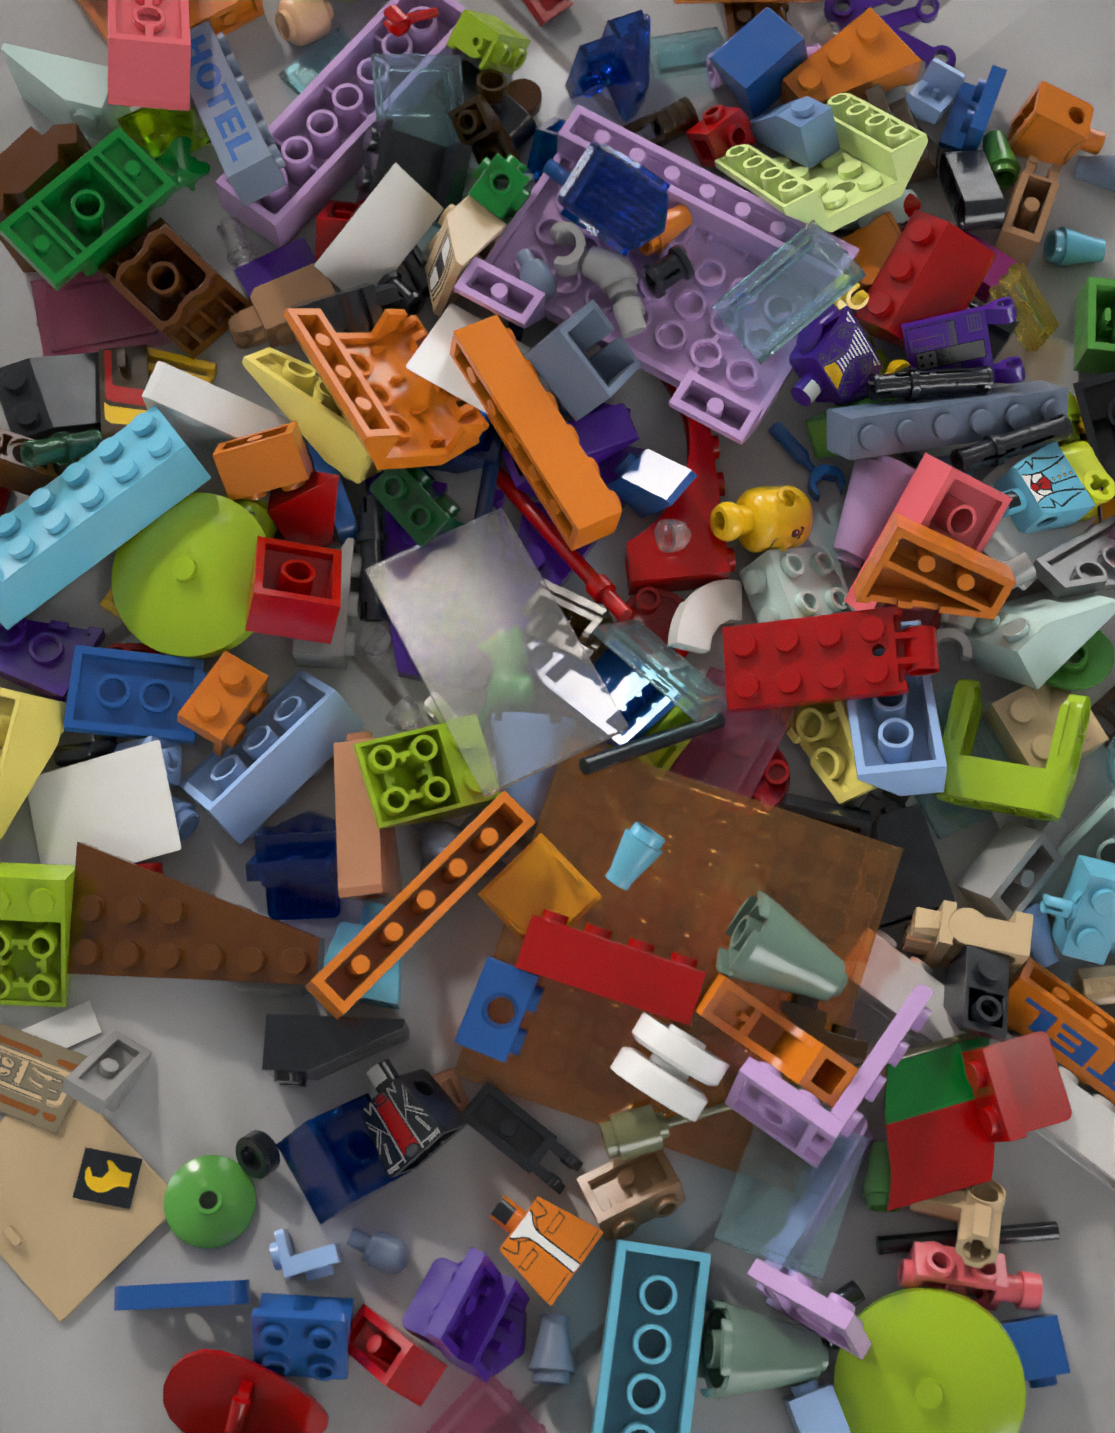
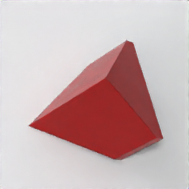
(307, 512)

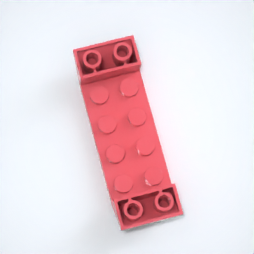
(149, 53)

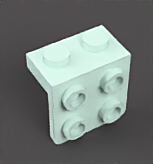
(794, 584)

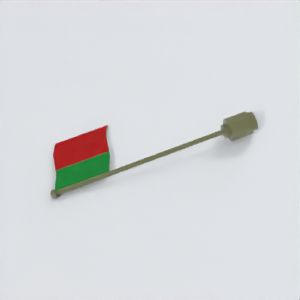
(927, 1115)

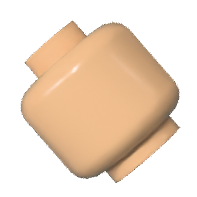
(304, 20)

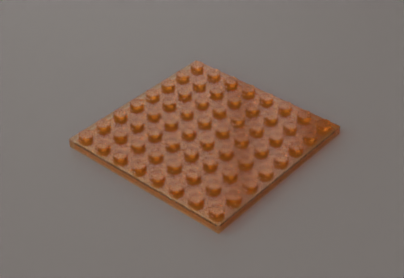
(711, 861)

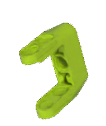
(1005, 785)

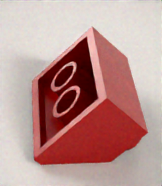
(925, 276)

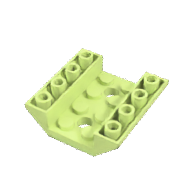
(865, 174)

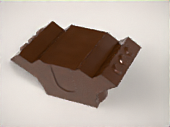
(31, 165)
(174, 288)

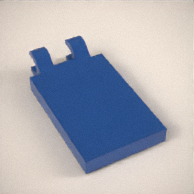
(130, 693)

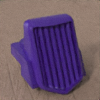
(470, 1314)

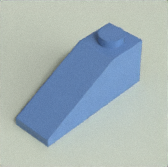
(798, 130)

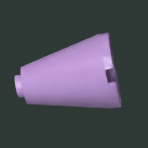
(868, 505)

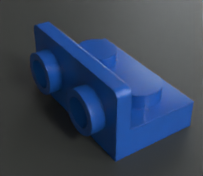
(972, 112)

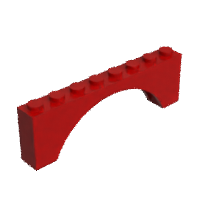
(705, 556)

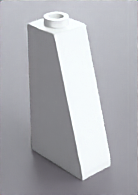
(204, 411)

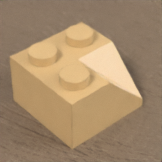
(1027, 724)

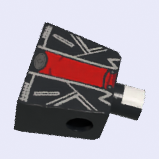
(409, 1117)

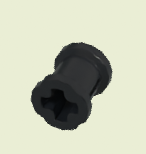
(667, 271)
(412, 300)

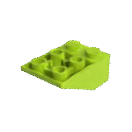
(418, 777)
(35, 933)

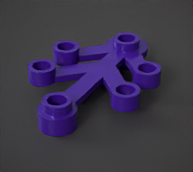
(894, 21)

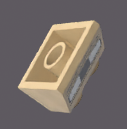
(465, 233)

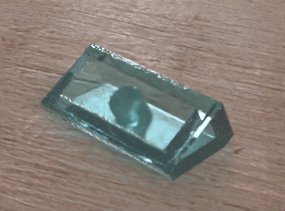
(683, 52)
(312, 62)

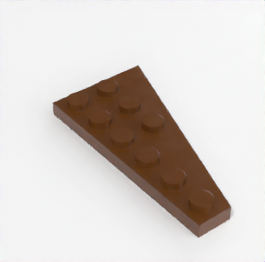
(163, 928)

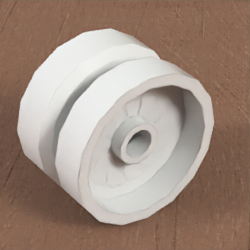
(666, 1071)

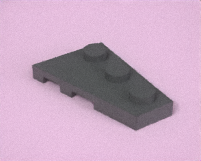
(1080, 564)

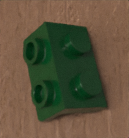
(416, 503)

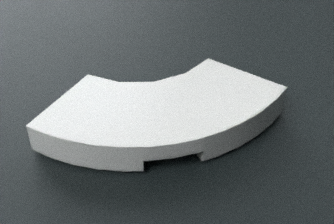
(703, 613)

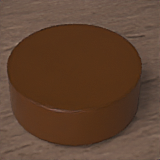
(526, 94)

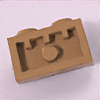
(631, 1193)

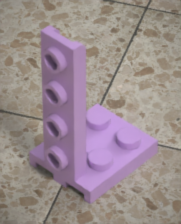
(797, 1115)
(795, 1298)

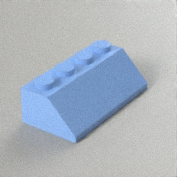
(899, 738)
(274, 757)

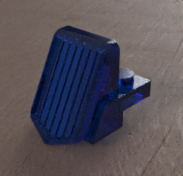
(616, 62)
(615, 199)
(298, 867)

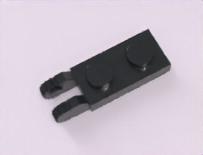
(517, 1134)

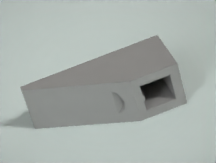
(344, 641)

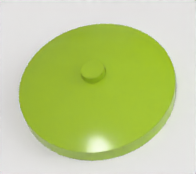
(189, 577)
(931, 1368)

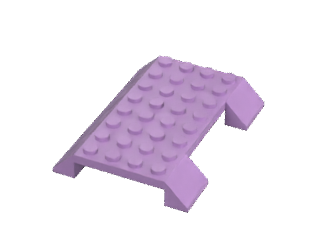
(683, 335)

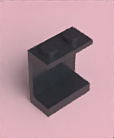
(433, 166)

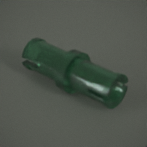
(59, 448)

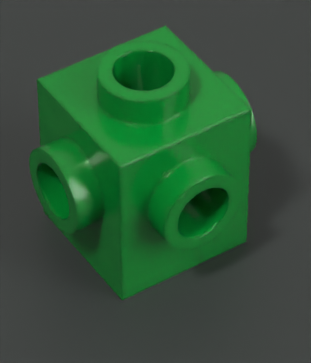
(501, 201)

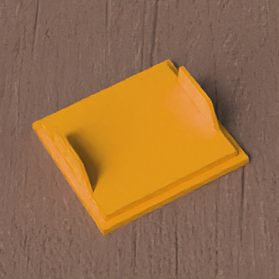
(538, 881)

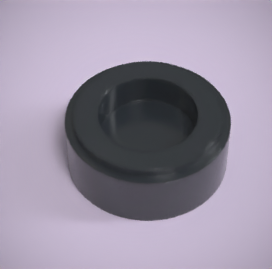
(257, 1154)

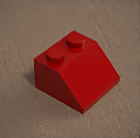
(294, 590)

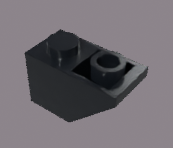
(978, 992)

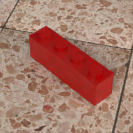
(611, 969)

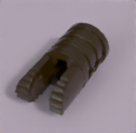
(668, 122)

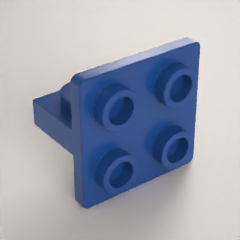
(303, 1335)

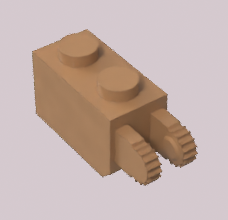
(1028, 212)
(269, 301)

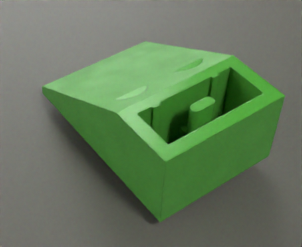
(1095, 327)

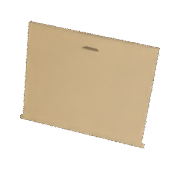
(63, 1239)

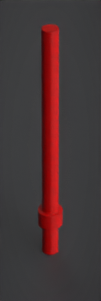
(597, 585)

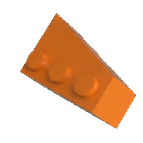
(854, 61)
(932, 572)

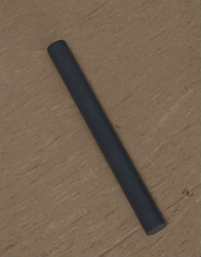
(649, 744)
(1008, 1235)

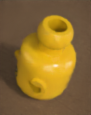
(765, 518)

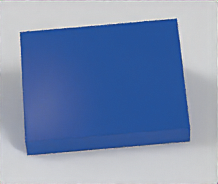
(758, 60)

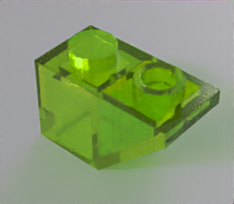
(158, 127)

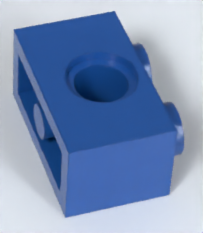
(479, 1028)

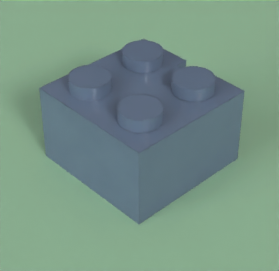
(573, 377)

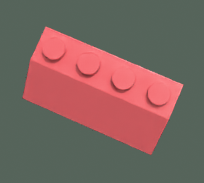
(950, 505)

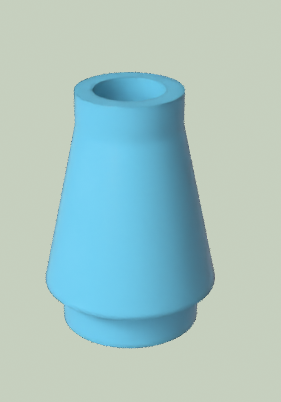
(1072, 247)
(635, 853)

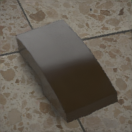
(481, 128)
(805, 1015)

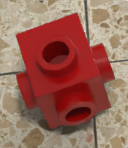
(719, 132)

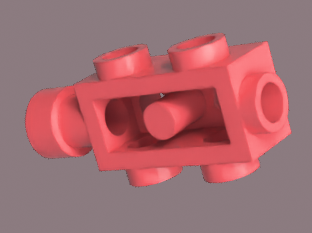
(941, 1267)

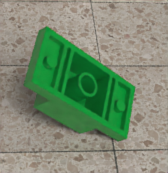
(88, 210)

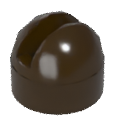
(491, 85)

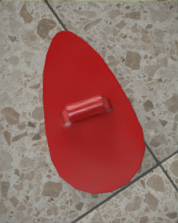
(235, 1395)

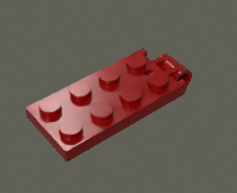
(824, 659)

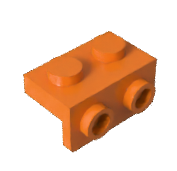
(226, 702)

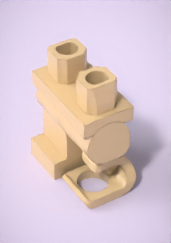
(947, 931)

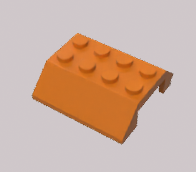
(388, 407)

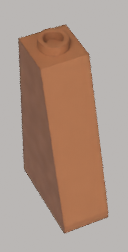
(365, 855)

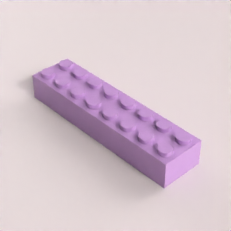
(327, 123)

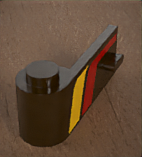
(122, 383)

